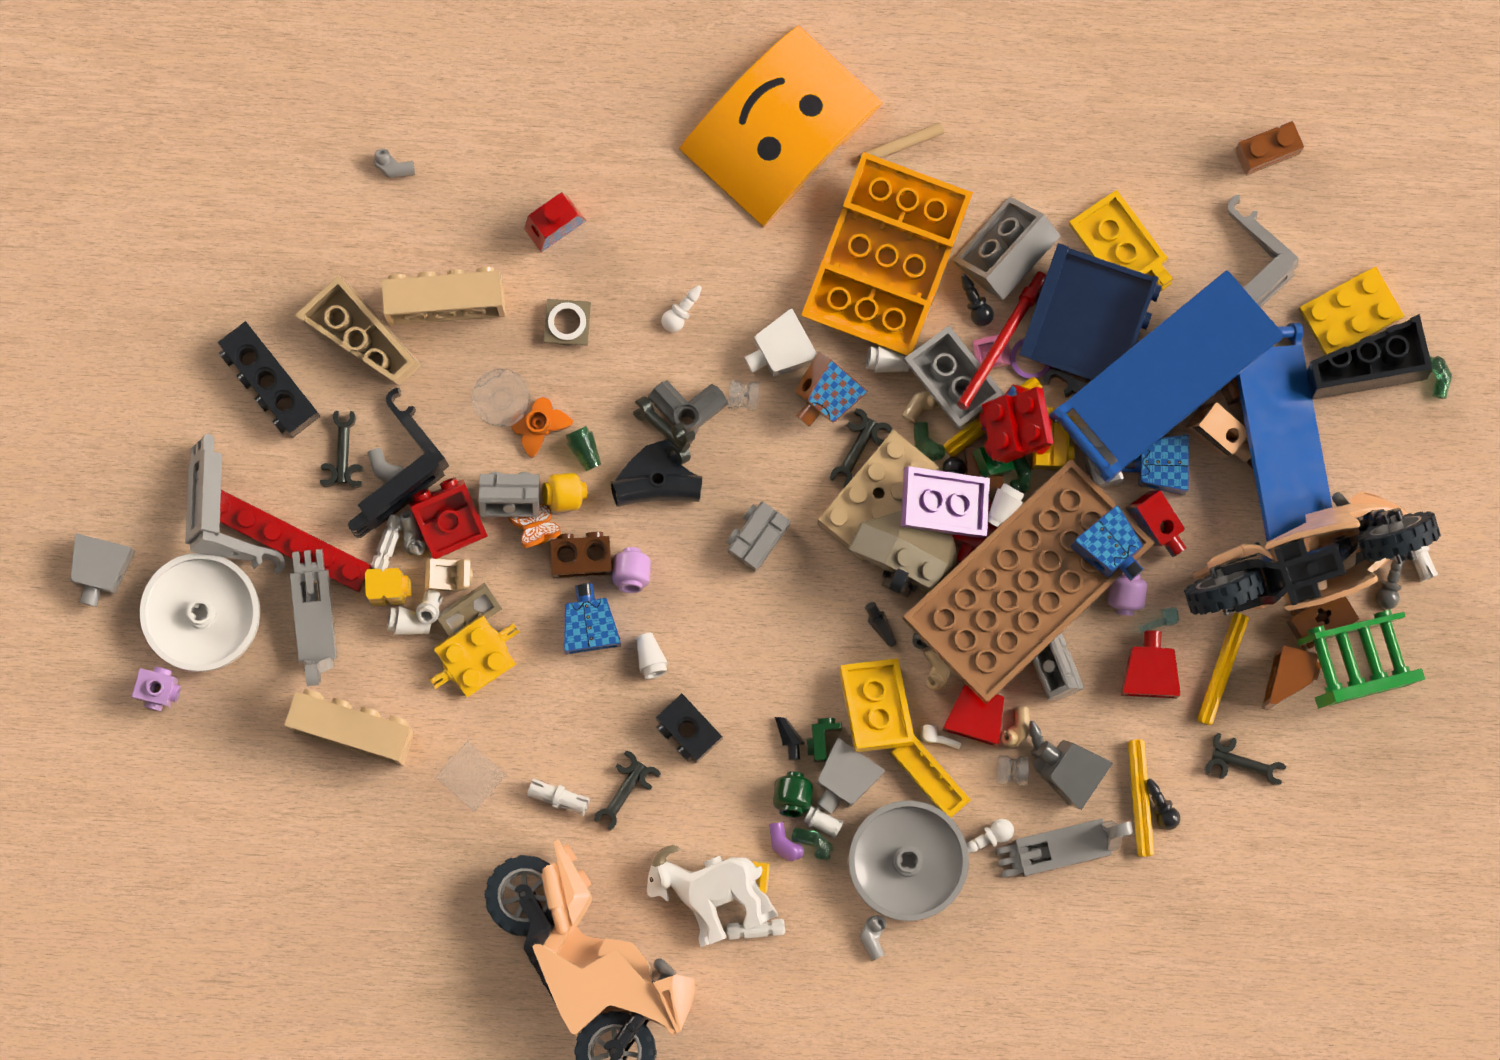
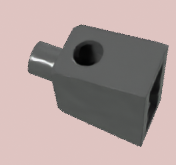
(1072, 771)

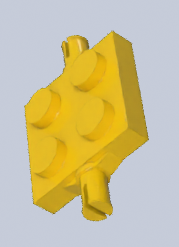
(474, 656)

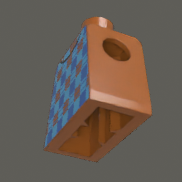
(827, 391)

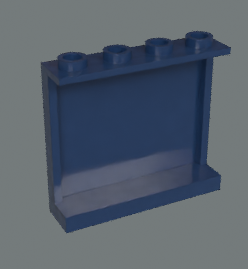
(1088, 313)

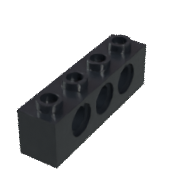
(245, 340)

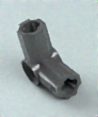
(675, 407)

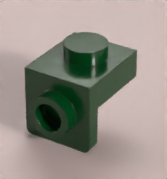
(989, 467)
(816, 745)

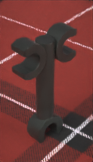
(867, 429)
(674, 434)
(342, 472)
(1222, 757)
(636, 771)

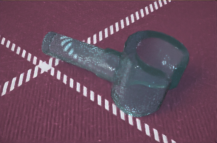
(1169, 618)

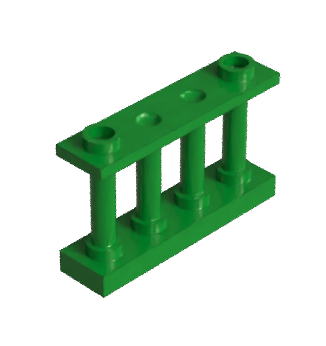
(1357, 686)

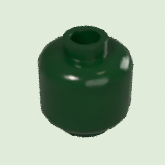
(793, 794)

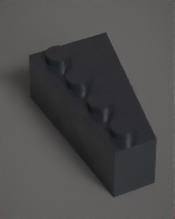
(1374, 362)

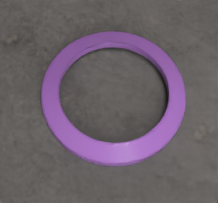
(1018, 370)

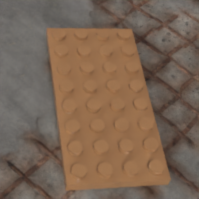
(1018, 585)

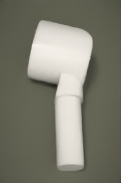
(929, 735)

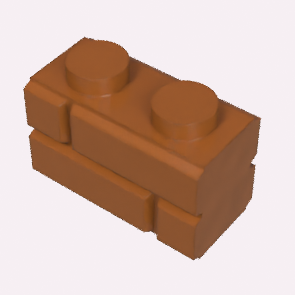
(1269, 148)

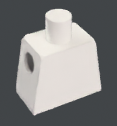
(782, 347)

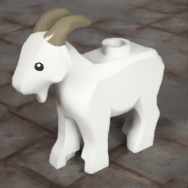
(710, 888)

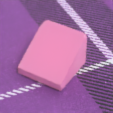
(982, 347)

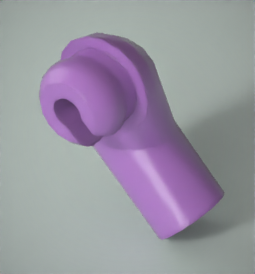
(782, 845)

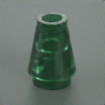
(584, 448)

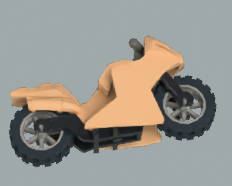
(1311, 553)
(584, 973)

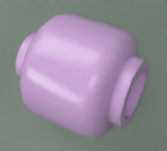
(631, 570)
(1127, 595)

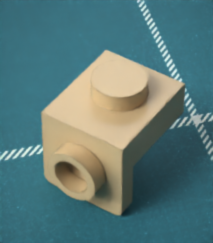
(448, 575)

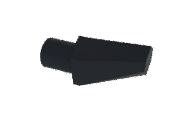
(880, 623)
(789, 738)

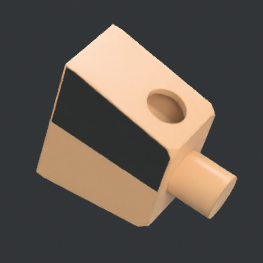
(1213, 424)

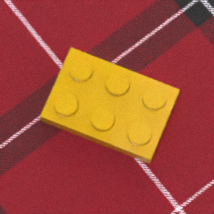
(1351, 311)
(876, 705)

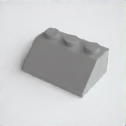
(1007, 247)
(946, 370)

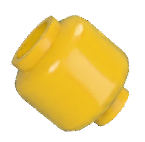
(564, 492)

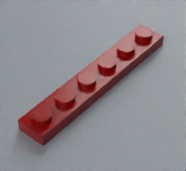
(288, 539)

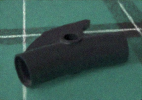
(653, 466)

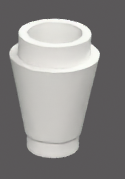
(885, 360)
(1005, 503)
(405, 622)
(651, 659)

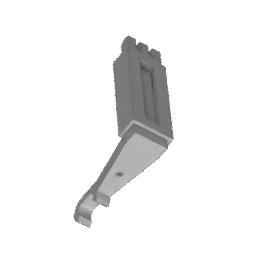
(1279, 270)
(204, 511)
(313, 616)
(1064, 847)

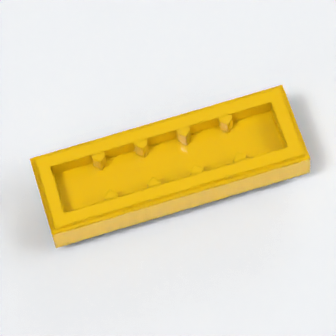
(931, 777)

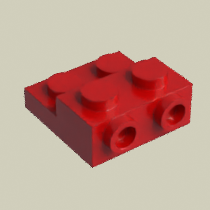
(1016, 425)
(447, 517)

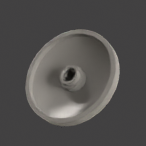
(908, 860)

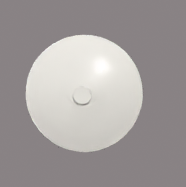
(199, 612)

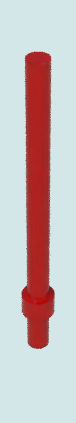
(1026, 299)

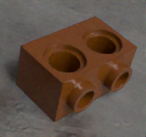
(581, 564)

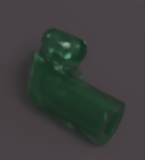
(1443, 377)
(925, 444)
(1023, 472)
(814, 839)

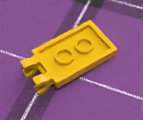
(1118, 236)

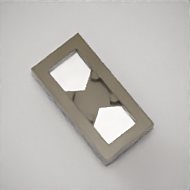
(469, 608)

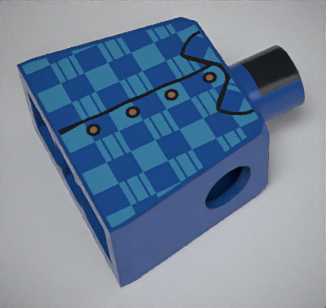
(1164, 465)
(1110, 545)
(589, 623)

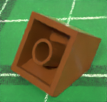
(1289, 674)

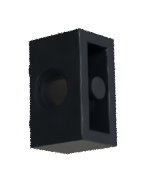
(681, 712)

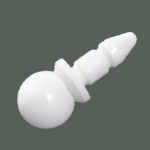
(673, 319)
(1000, 831)

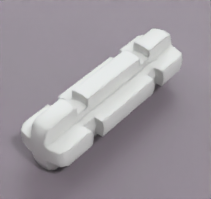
(387, 543)
(775, 927)

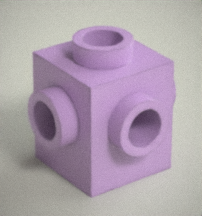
(147, 683)

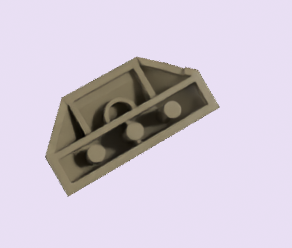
(921, 553)

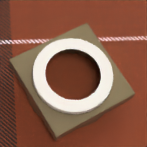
(580, 336)

